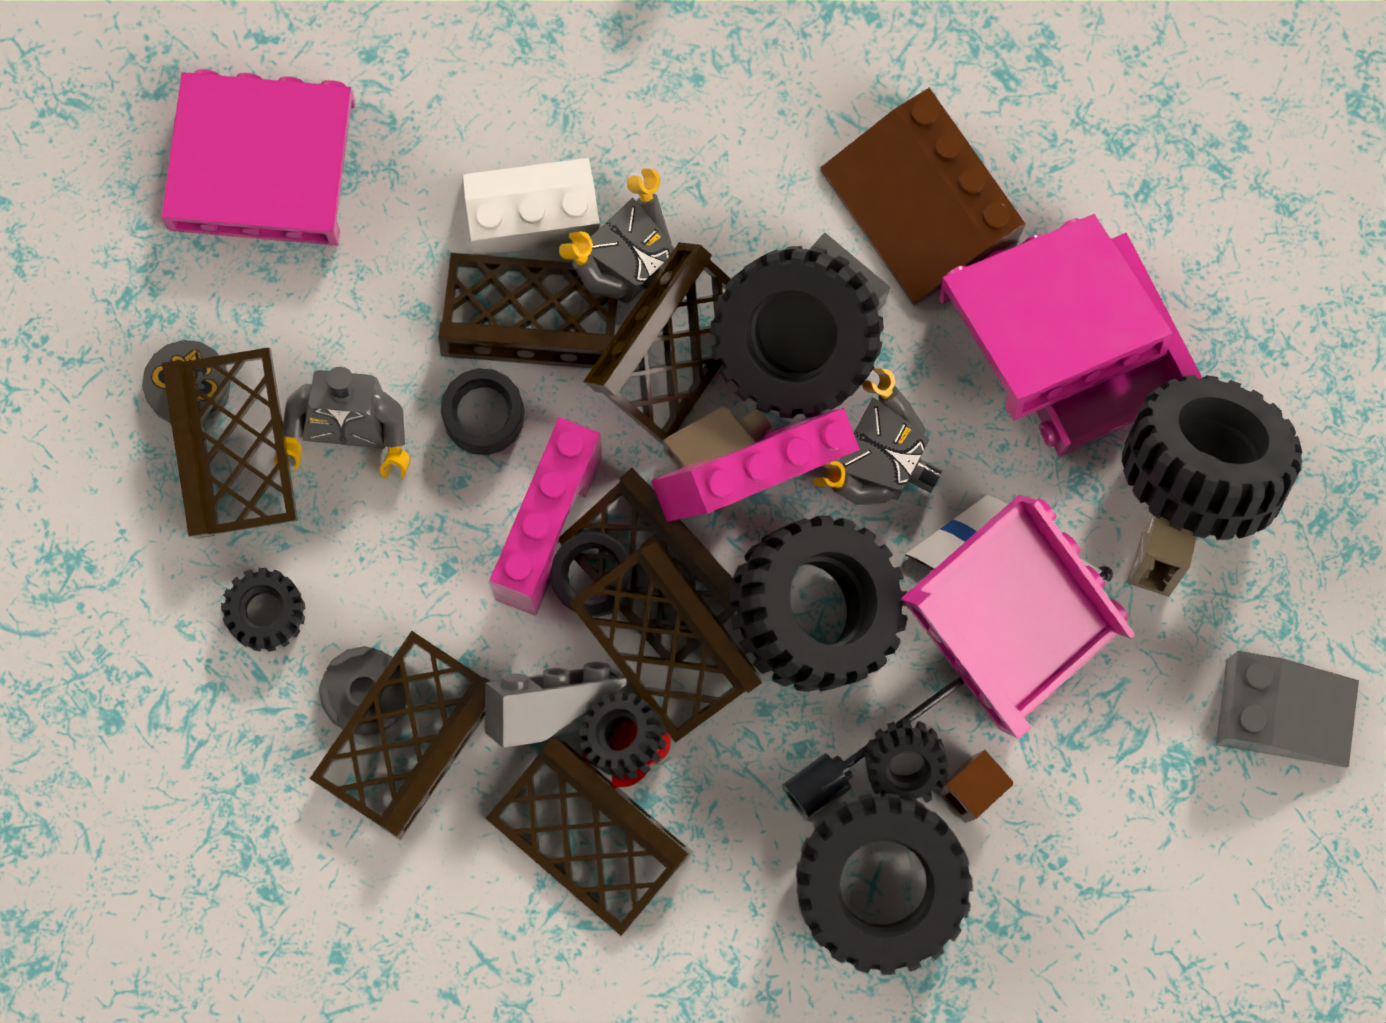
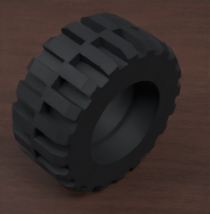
(752, 367)
(1196, 491)
(870, 596)
(893, 944)

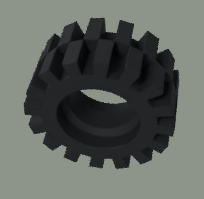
(251, 586)
(606, 719)
(907, 740)

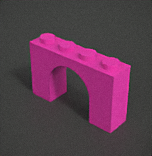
(739, 474)
(561, 475)

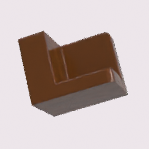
(975, 786)

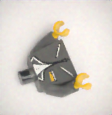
(627, 248)
(346, 411)
(889, 452)

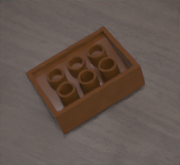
(922, 196)

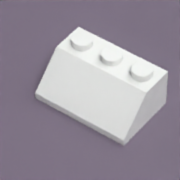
(530, 206)

